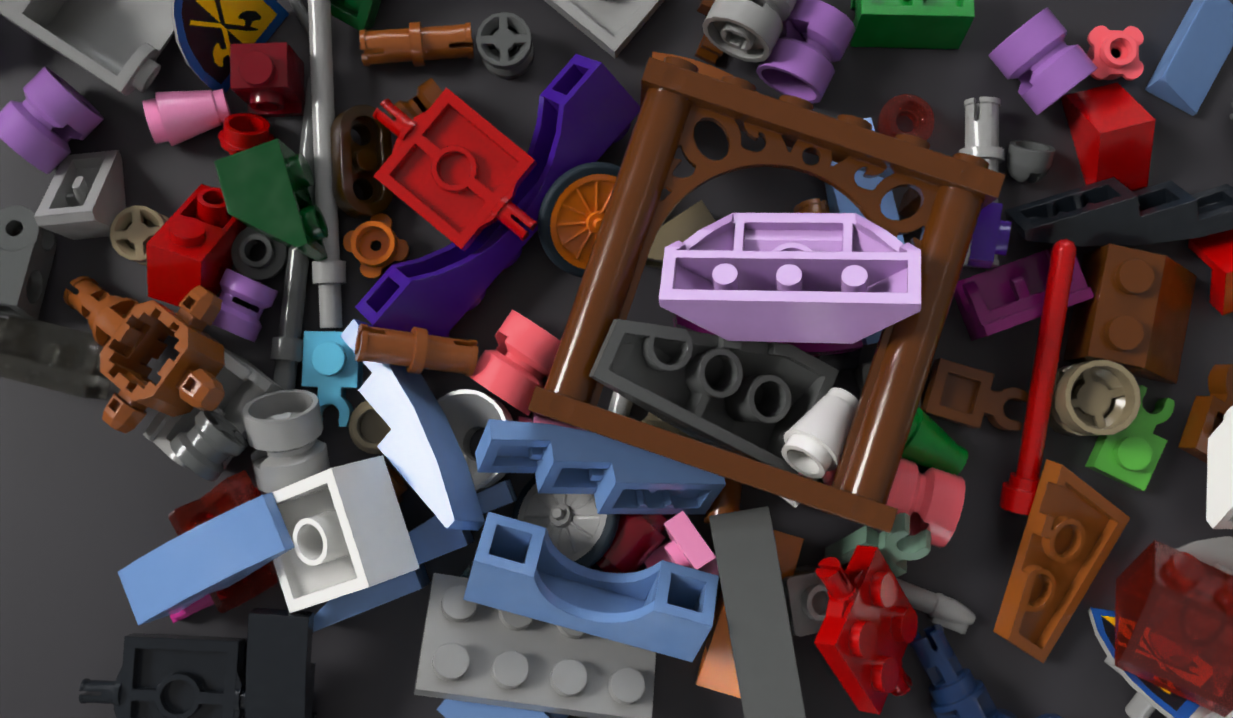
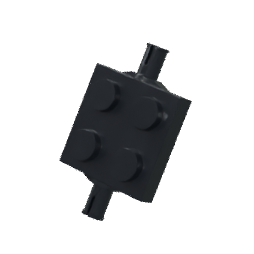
(175, 678)

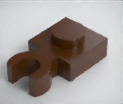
(965, 396)
(1208, 411)

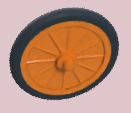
(574, 213)

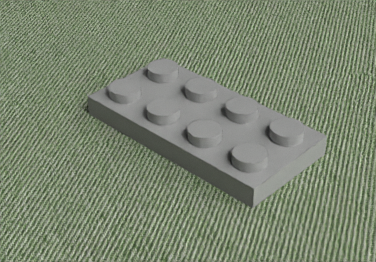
(525, 662)

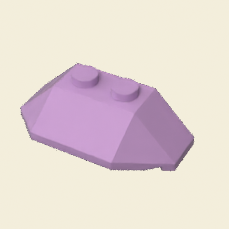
(792, 278)

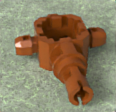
(135, 334)

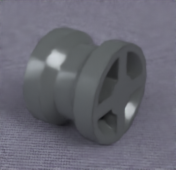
(502, 33)
(208, 444)

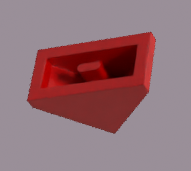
(1111, 135)

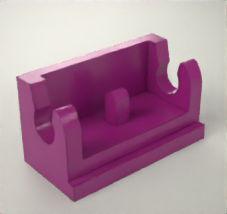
(1011, 294)

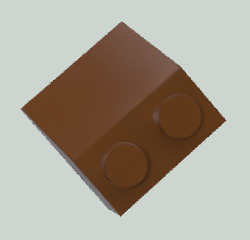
(1135, 312)

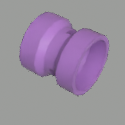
(238, 318)

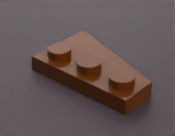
(1057, 559)

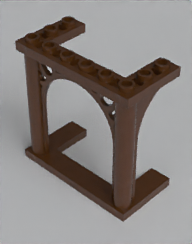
(941, 200)

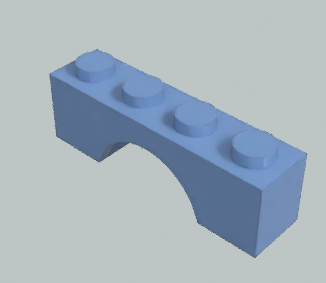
(652, 609)

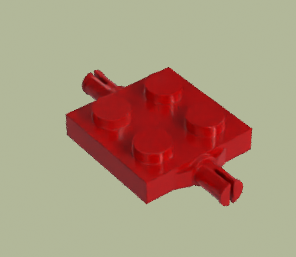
(455, 169)
(866, 628)

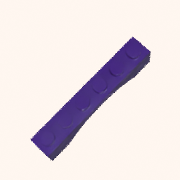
(574, 126)

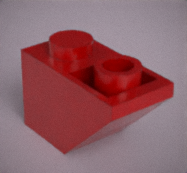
(192, 247)

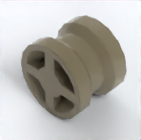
(131, 232)

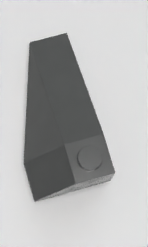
(714, 388)

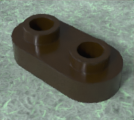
(359, 163)

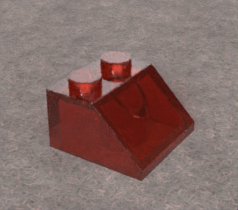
(1177, 626)

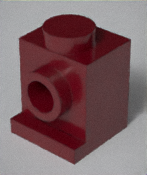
(268, 78)

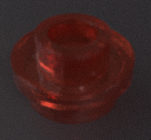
(912, 107)

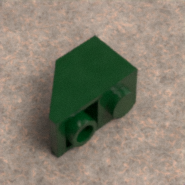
(271, 195)

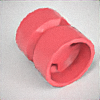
(519, 361)
(930, 499)

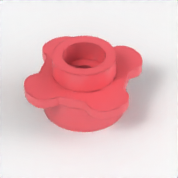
(1126, 42)

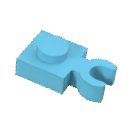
(332, 369)

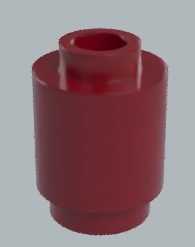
(634, 542)

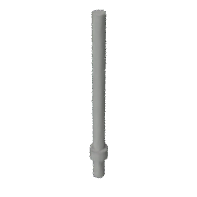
(331, 271)

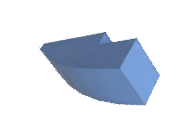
(205, 559)

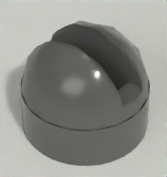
(1029, 160)

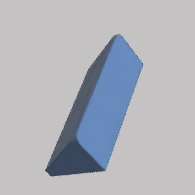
(1194, 55)

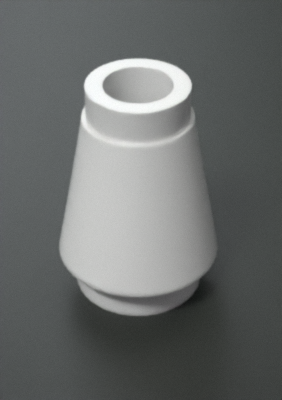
(820, 435)

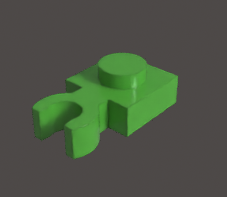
(1135, 451)

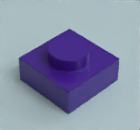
(989, 237)

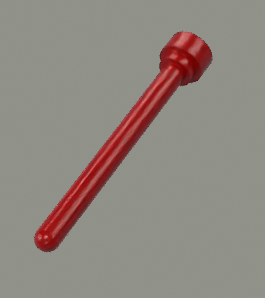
(1020, 490)

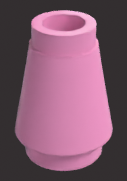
(184, 114)

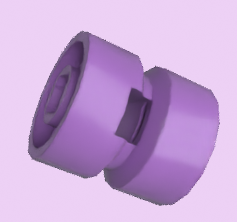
(807, 47)
(1042, 61)
(47, 120)

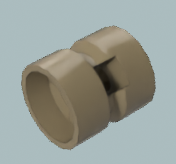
(1101, 402)

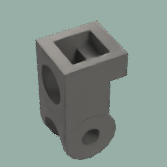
(24, 262)

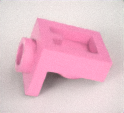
(685, 547)

